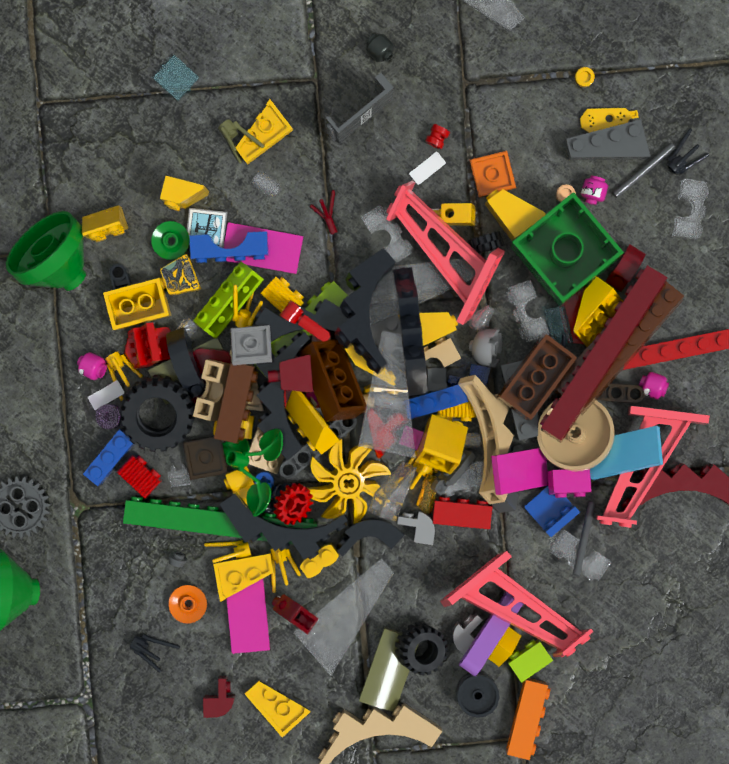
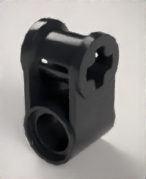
(121, 282)

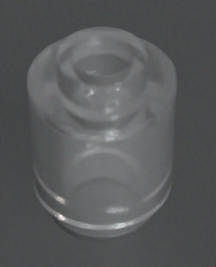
(266, 184)

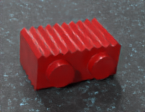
(140, 476)

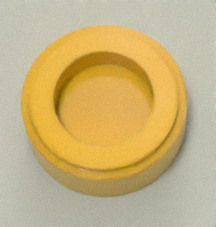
(584, 77)

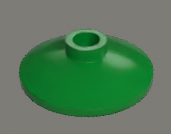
(161, 238)

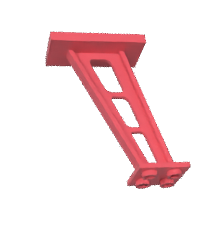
(484, 269)
(679, 422)
(490, 573)

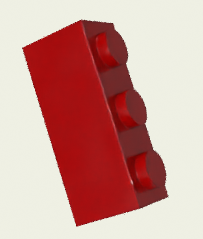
(462, 513)

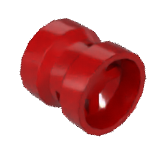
(437, 136)

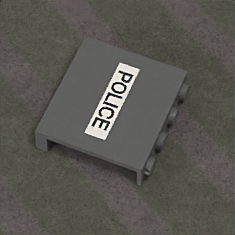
(385, 96)

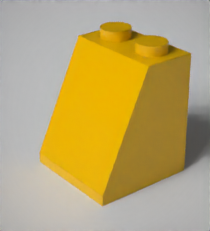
(512, 212)
(436, 325)
(442, 444)

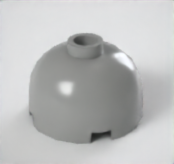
(486, 346)

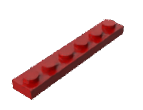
(680, 348)

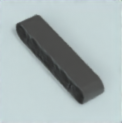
(297, 465)

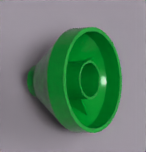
(49, 253)
(16, 590)

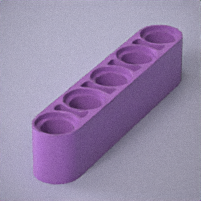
(487, 639)

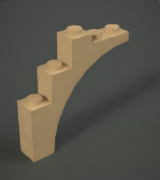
(495, 435)
(376, 723)

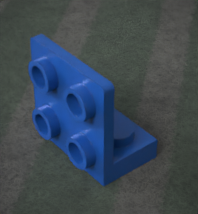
(551, 512)

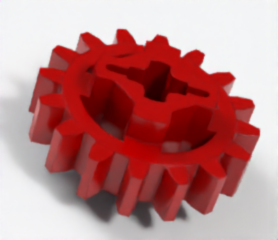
(293, 504)

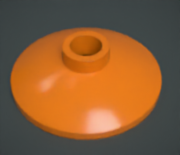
(182, 612)

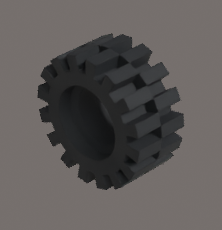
(487, 242)

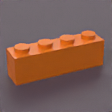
(527, 718)

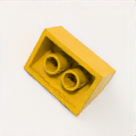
(181, 193)
(137, 304)
(310, 422)

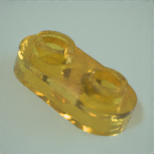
(427, 501)

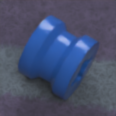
(266, 477)

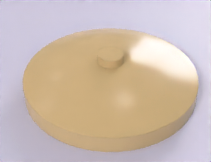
(585, 443)

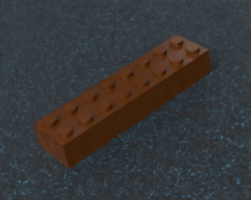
(659, 311)

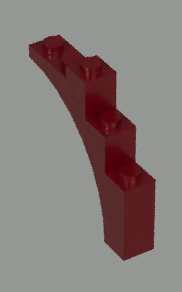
(682, 478)

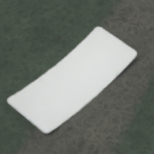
(427, 168)
(106, 395)

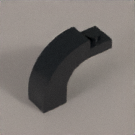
(183, 362)
(370, 528)

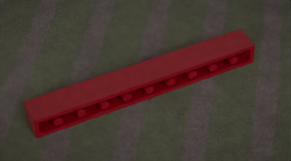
(604, 353)

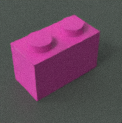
(569, 482)

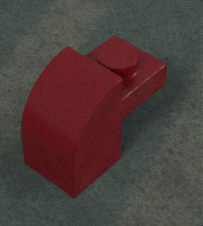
(625, 268)
(218, 704)

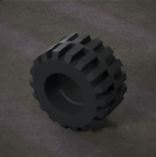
(431, 658)

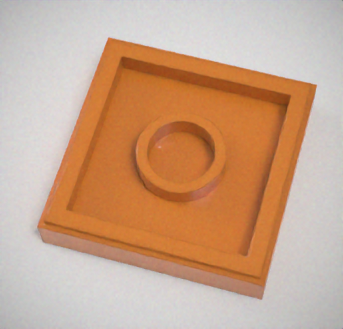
(492, 173)

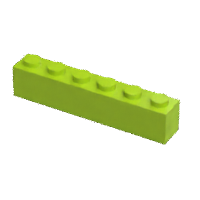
(332, 293)

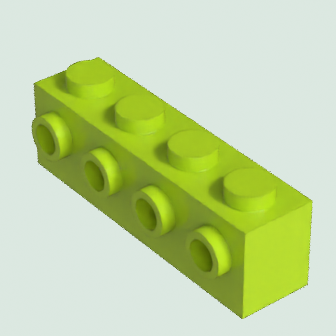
(219, 309)

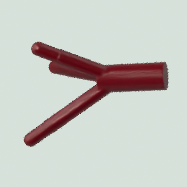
(327, 215)

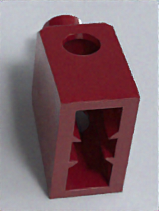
(293, 374)
(289, 610)

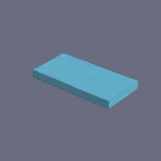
(630, 453)

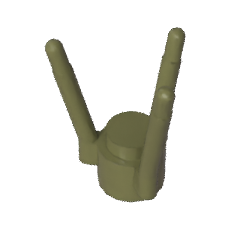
(229, 131)

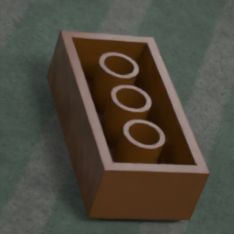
(536, 377)
(334, 381)
(235, 403)

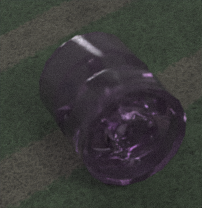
(108, 416)

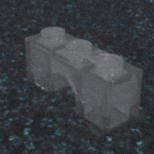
(694, 193)
(375, 221)
(530, 327)
(565, 545)

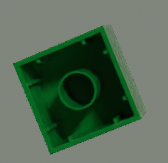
(566, 249)

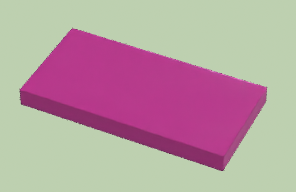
(283, 248)
(519, 471)
(248, 619)

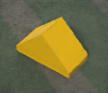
(505, 647)

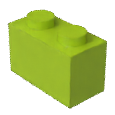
(529, 660)

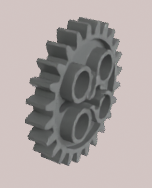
(30, 493)

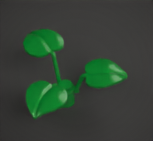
(237, 457)

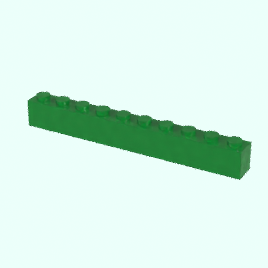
(191, 517)

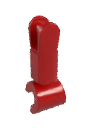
(293, 314)

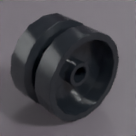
(481, 705)

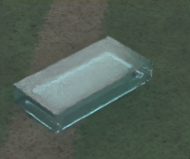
(559, 324)

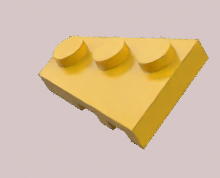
(268, 129)
(240, 573)
(276, 708)

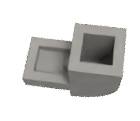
(423, 526)
(462, 634)

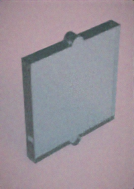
(176, 77)

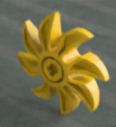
(346, 490)

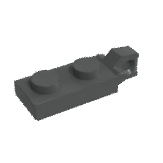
(445, 479)

